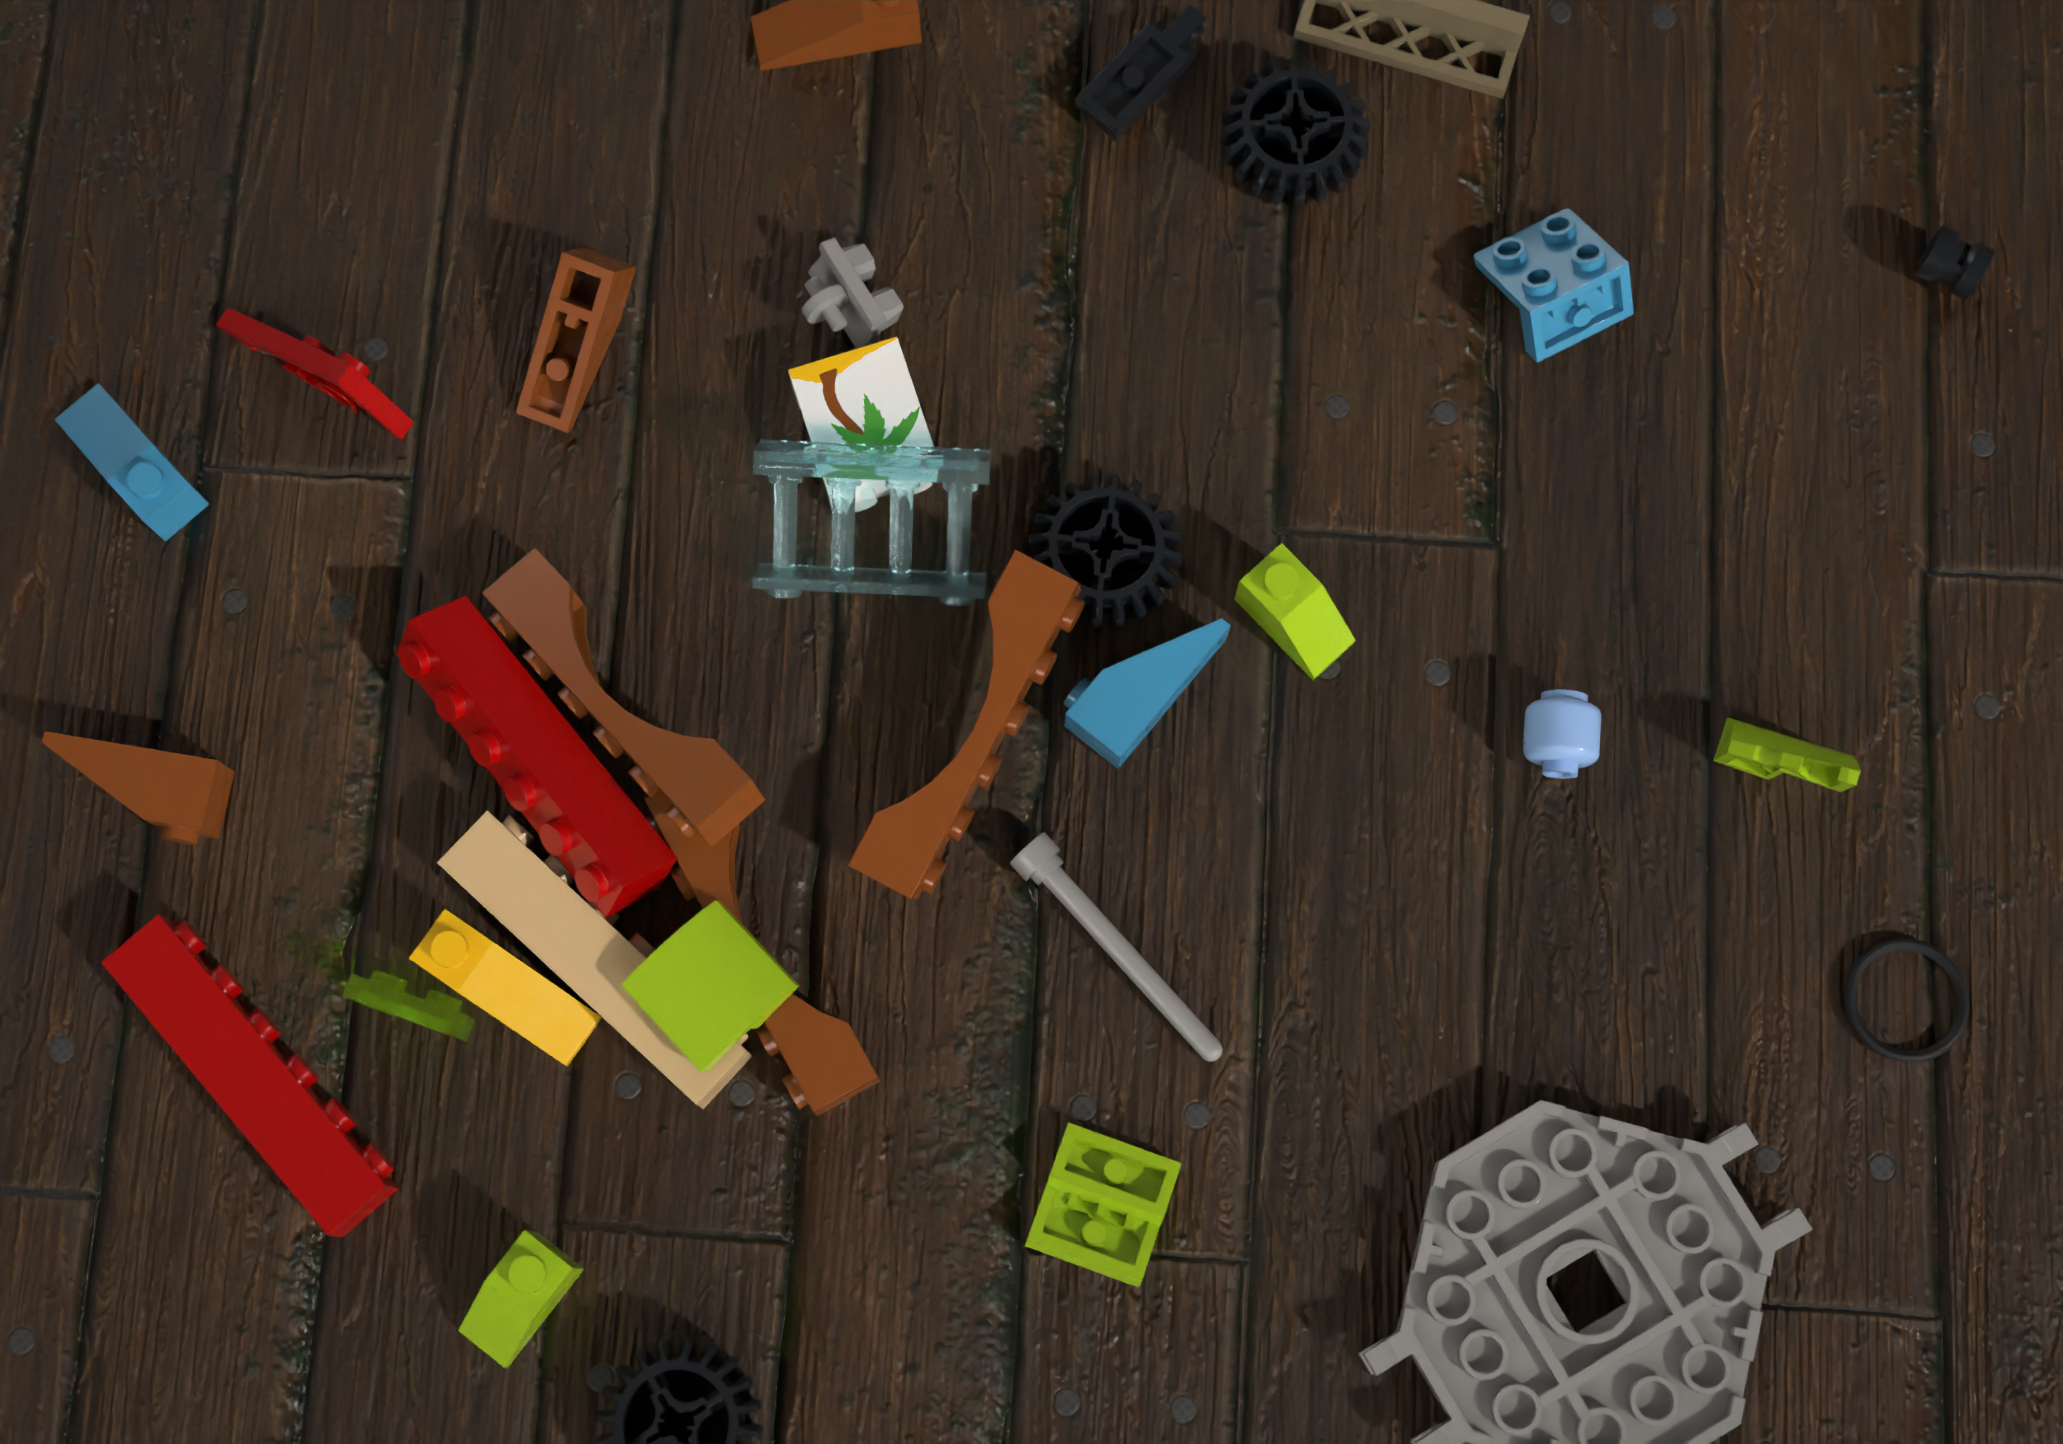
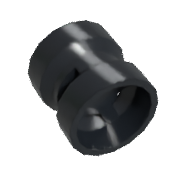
(1954, 262)

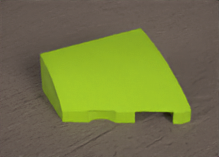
(1773, 753)

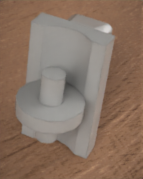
(843, 298)

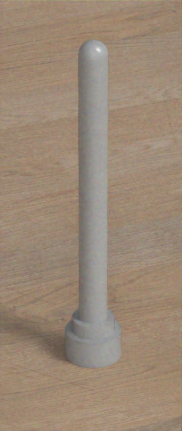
(1042, 865)

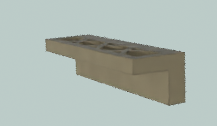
(1456, 22)

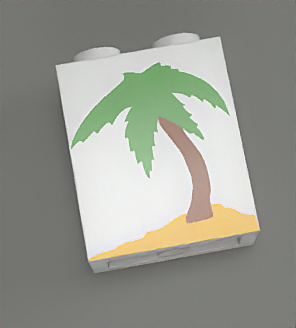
(862, 400)

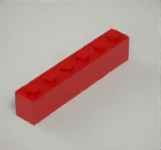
(535, 756)
(251, 1075)

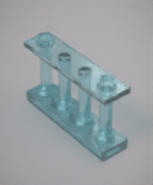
(845, 468)

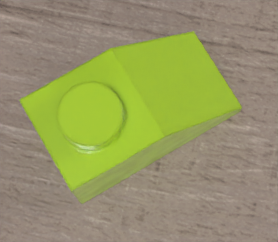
(1295, 611)
(519, 1296)

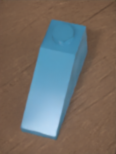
(131, 462)
(1134, 694)

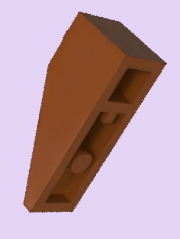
(831, 29)
(574, 335)
(167, 789)

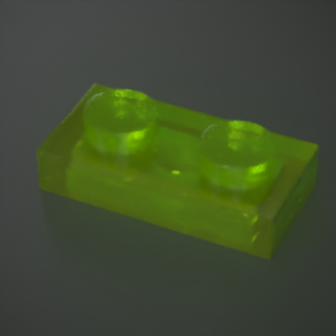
(387, 995)

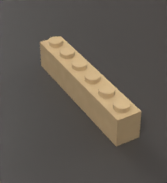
(574, 942)

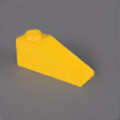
(505, 987)

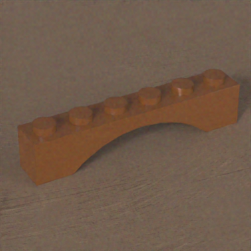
(694, 773)
(909, 837)
(818, 1048)

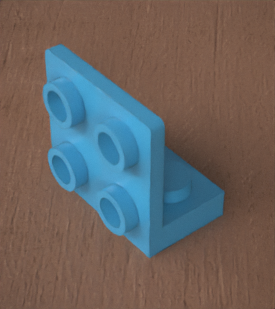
(1560, 280)

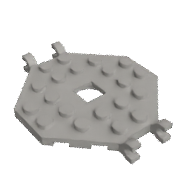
(1666, 1234)

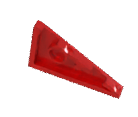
(314, 363)

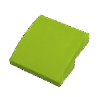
(709, 985)
(1103, 1205)

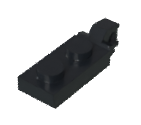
(1141, 73)

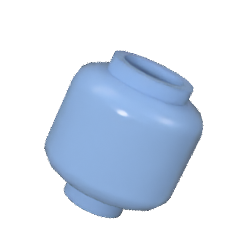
(1562, 733)

